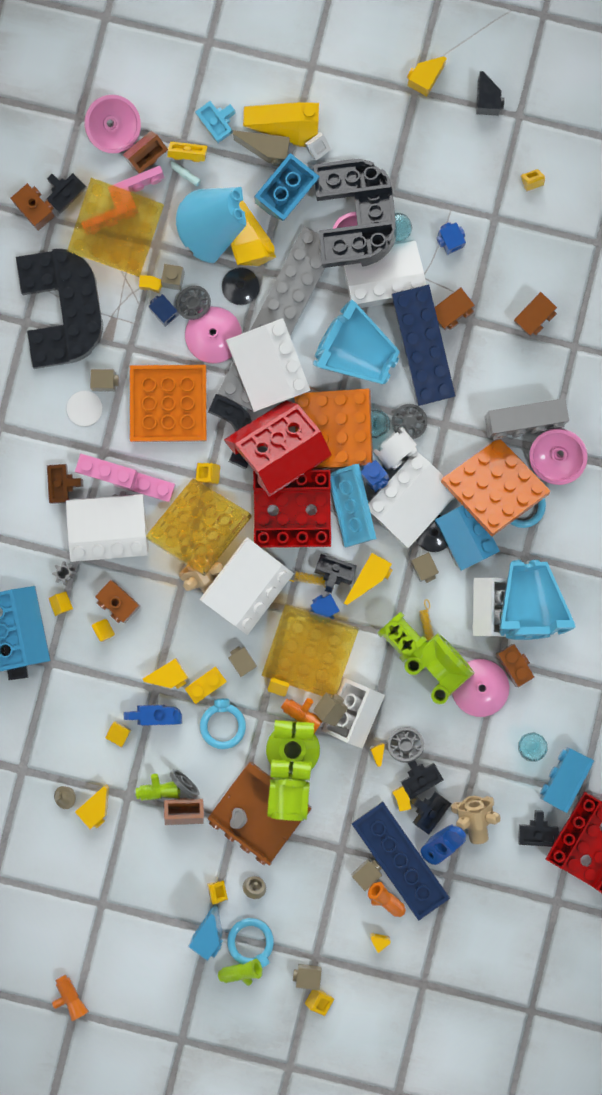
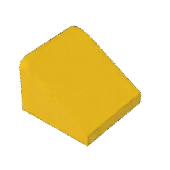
(208, 473)
(103, 630)
(278, 687)
(118, 734)
(377, 752)
(319, 1002)

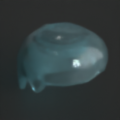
(403, 226)
(380, 423)
(532, 747)

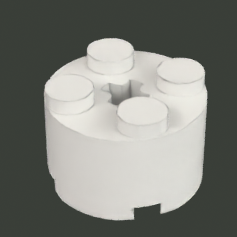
(395, 448)

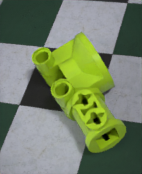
(436, 655)
(289, 787)

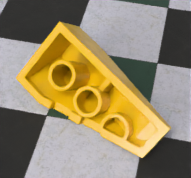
(287, 120)
(252, 244)

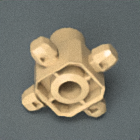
(193, 579)
(476, 815)

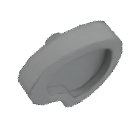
(238, 818)

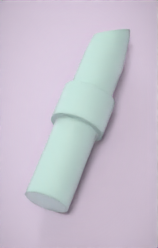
(185, 173)

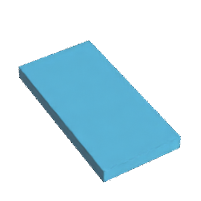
(352, 506)

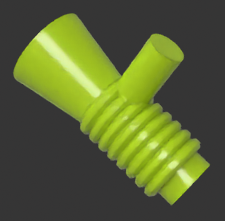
(157, 790)
(243, 972)

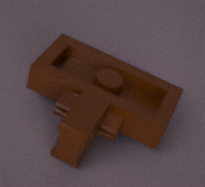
(61, 483)

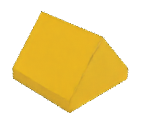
(533, 179)
(60, 603)
(217, 892)
(380, 941)

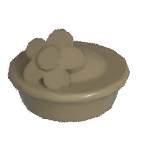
(65, 797)
(254, 887)

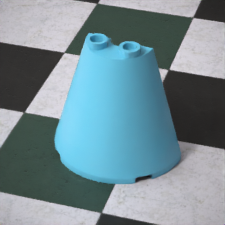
(210, 221)
(356, 347)
(533, 603)

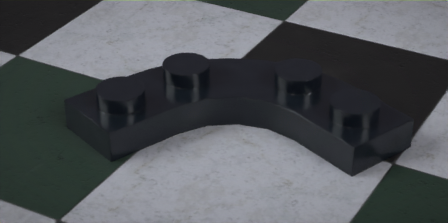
(236, 416)

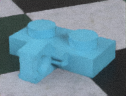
(216, 120)

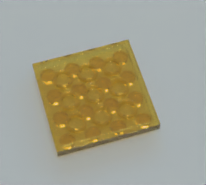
(115, 227)
(198, 526)
(310, 651)

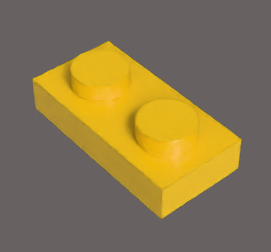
(187, 151)
(205, 685)

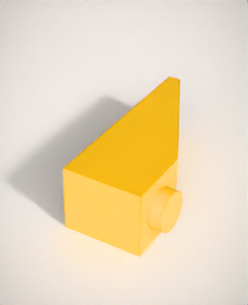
(372, 574)

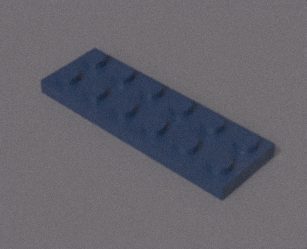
(423, 345)
(400, 860)

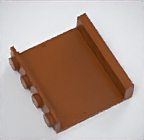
(260, 833)

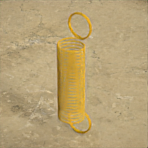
(308, 578)
(426, 623)

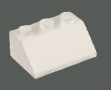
(488, 606)
(358, 719)

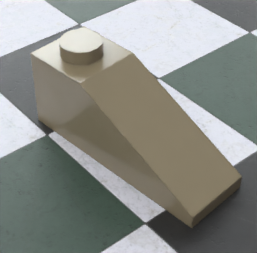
(267, 147)

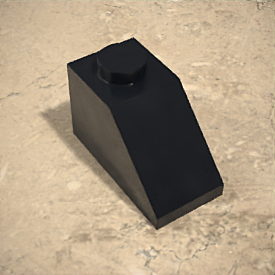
(488, 96)

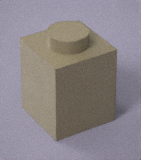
(172, 277)
(104, 380)
(425, 567)
(242, 661)
(330, 709)
(367, 874)
(307, 977)

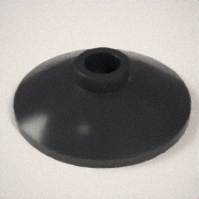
(242, 295)
(432, 543)

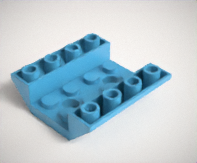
(22, 629)

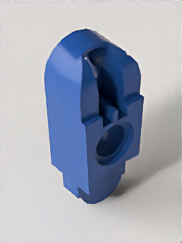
(155, 715)
(443, 844)

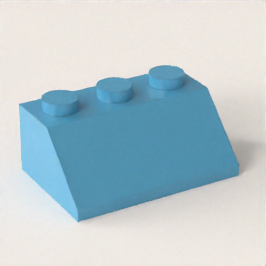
(286, 188)
(466, 538)
(566, 779)
(207, 937)

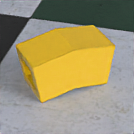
(150, 283)
(402, 799)

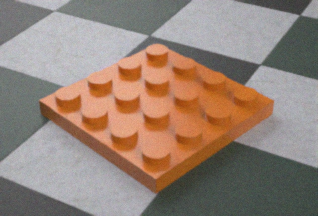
(168, 403)
(344, 423)
(495, 486)

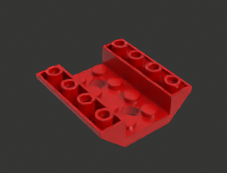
(288, 452)
(292, 524)
(579, 838)

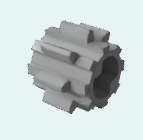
(61, 569)

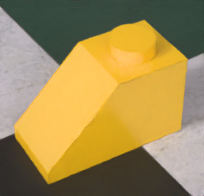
(425, 75)
(168, 676)
(95, 808)

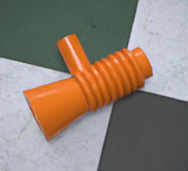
(301, 712)
(381, 897)
(69, 997)

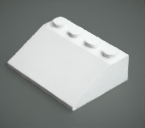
(394, 273)
(268, 365)
(411, 500)
(107, 527)
(246, 586)

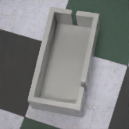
(526, 418)

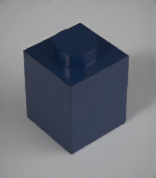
(163, 310)

